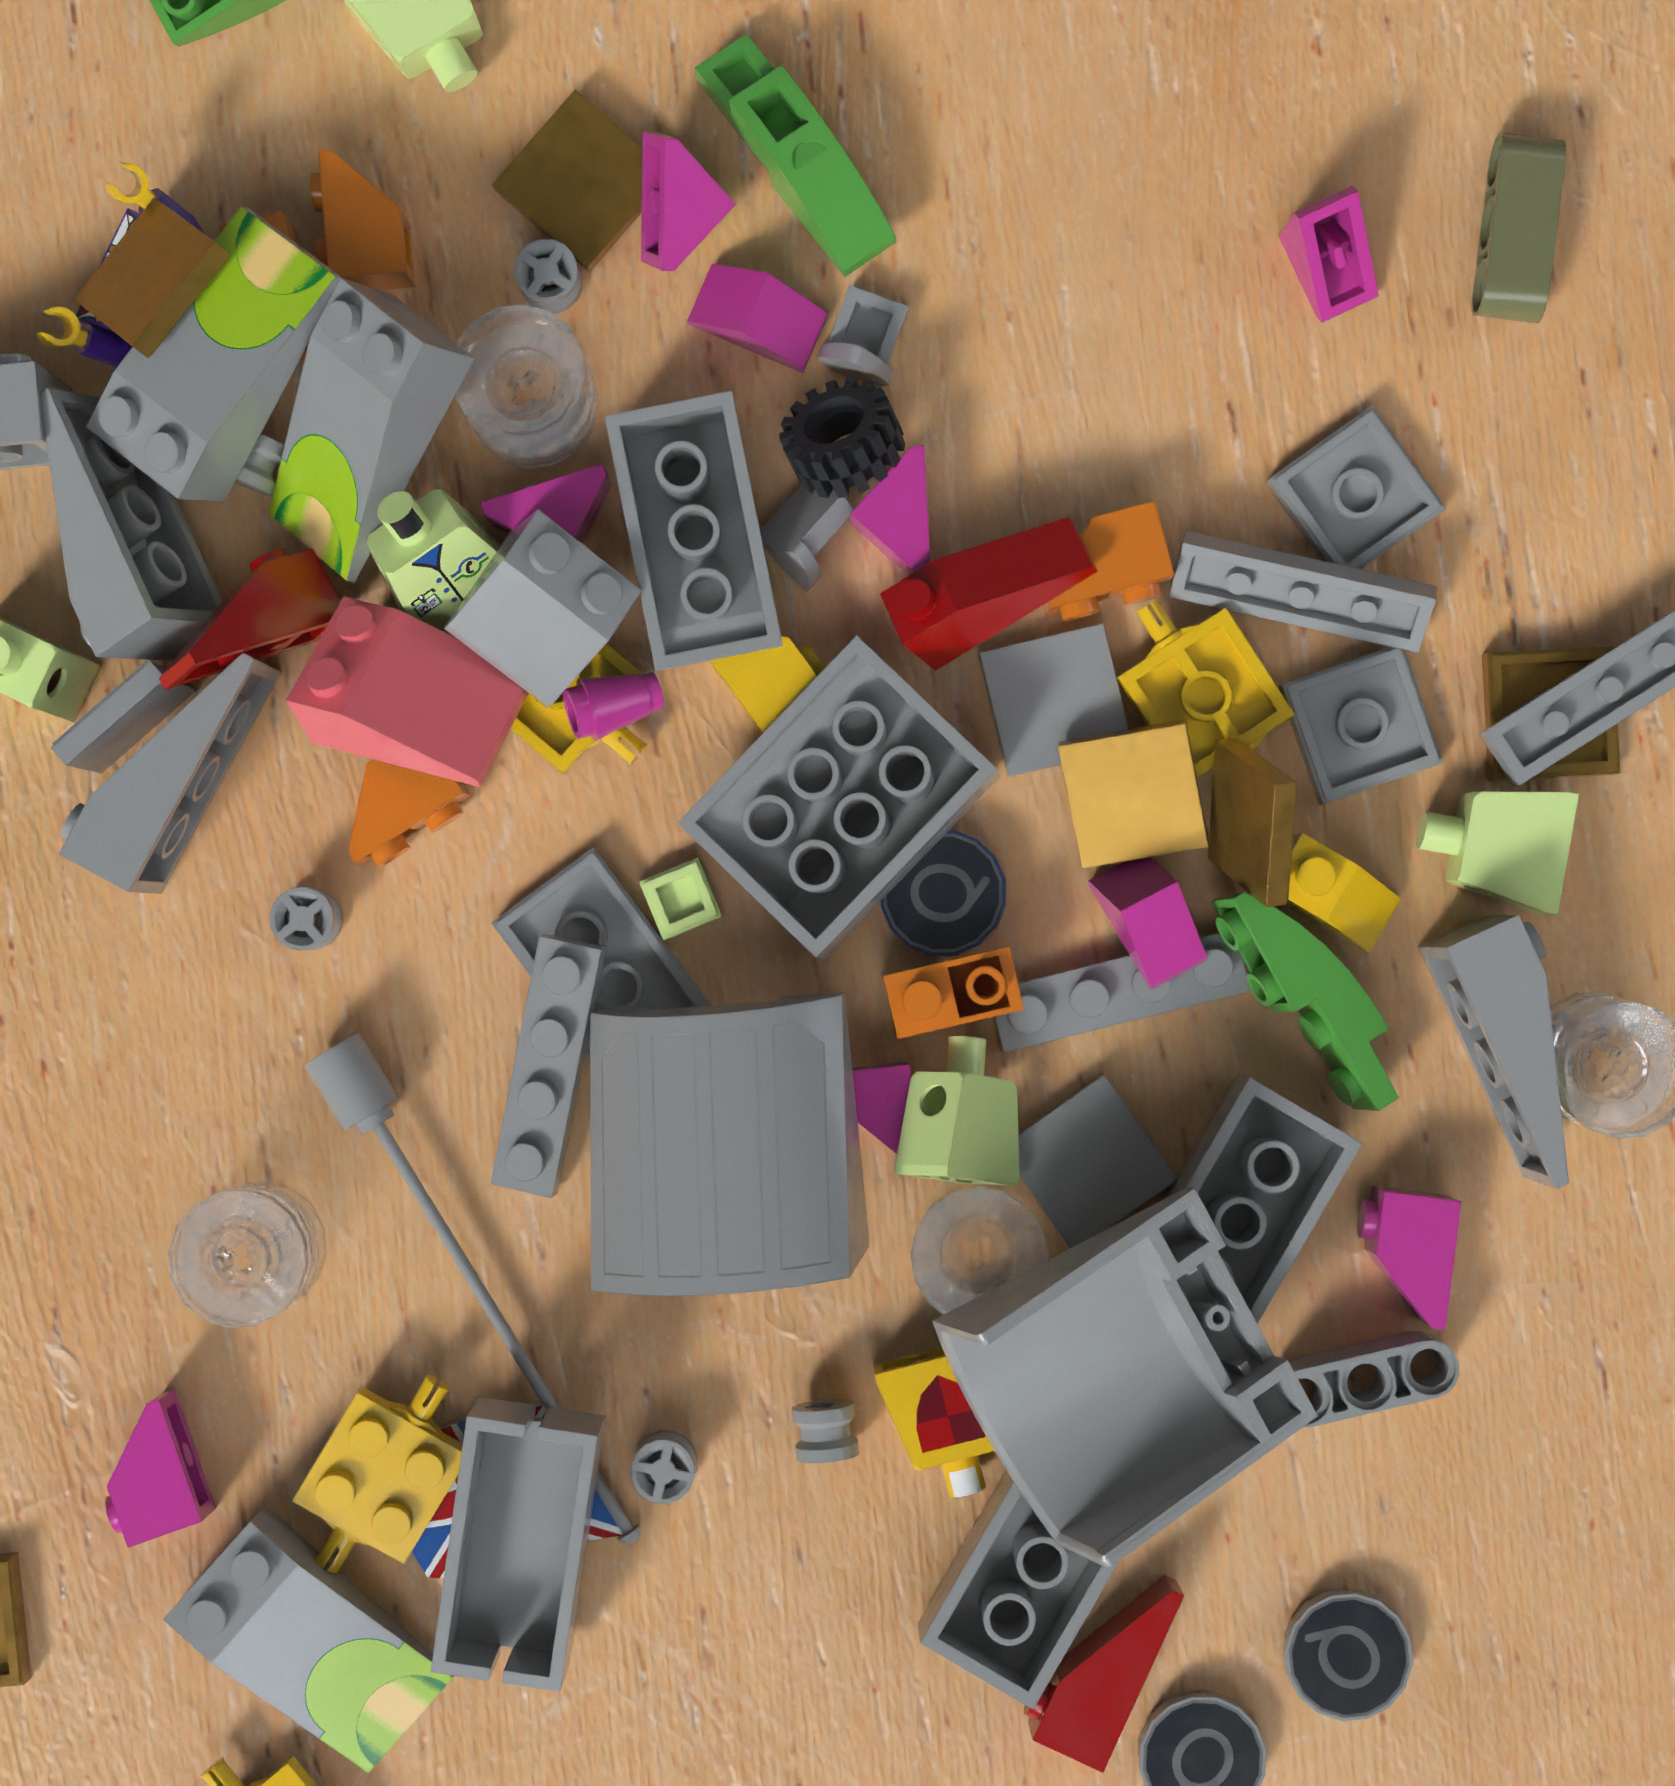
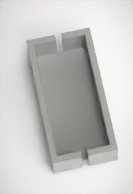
(518, 1542)

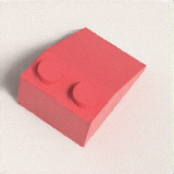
(404, 694)

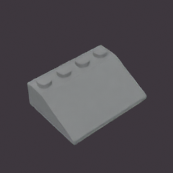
(839, 798)

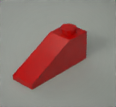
(985, 589)
(267, 613)
(1102, 1678)

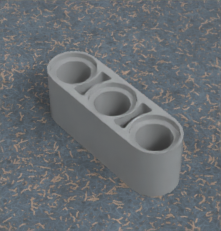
(1392, 1381)

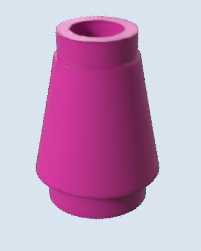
(610, 703)

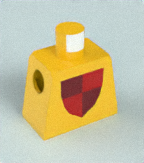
(934, 1418)

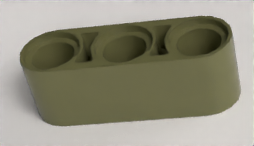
(1518, 227)

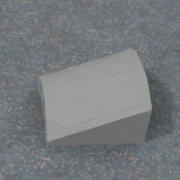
(724, 1148)
(1123, 1379)

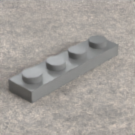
(1303, 591)
(1585, 703)
(1115, 994)
(548, 1065)

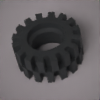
(852, 460)

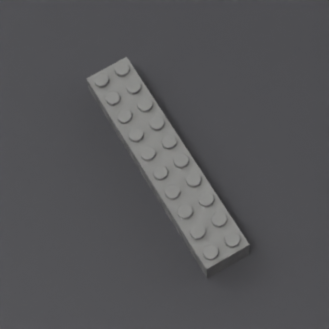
(1014, 1591)

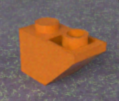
(364, 230)
(1129, 561)
(397, 805)
(952, 992)

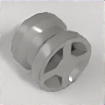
(538, 267)
(261, 465)
(295, 924)
(825, 1431)
(661, 1479)

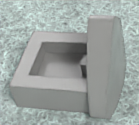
(864, 336)
(802, 530)

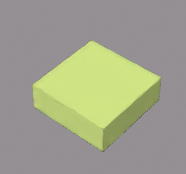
(680, 899)

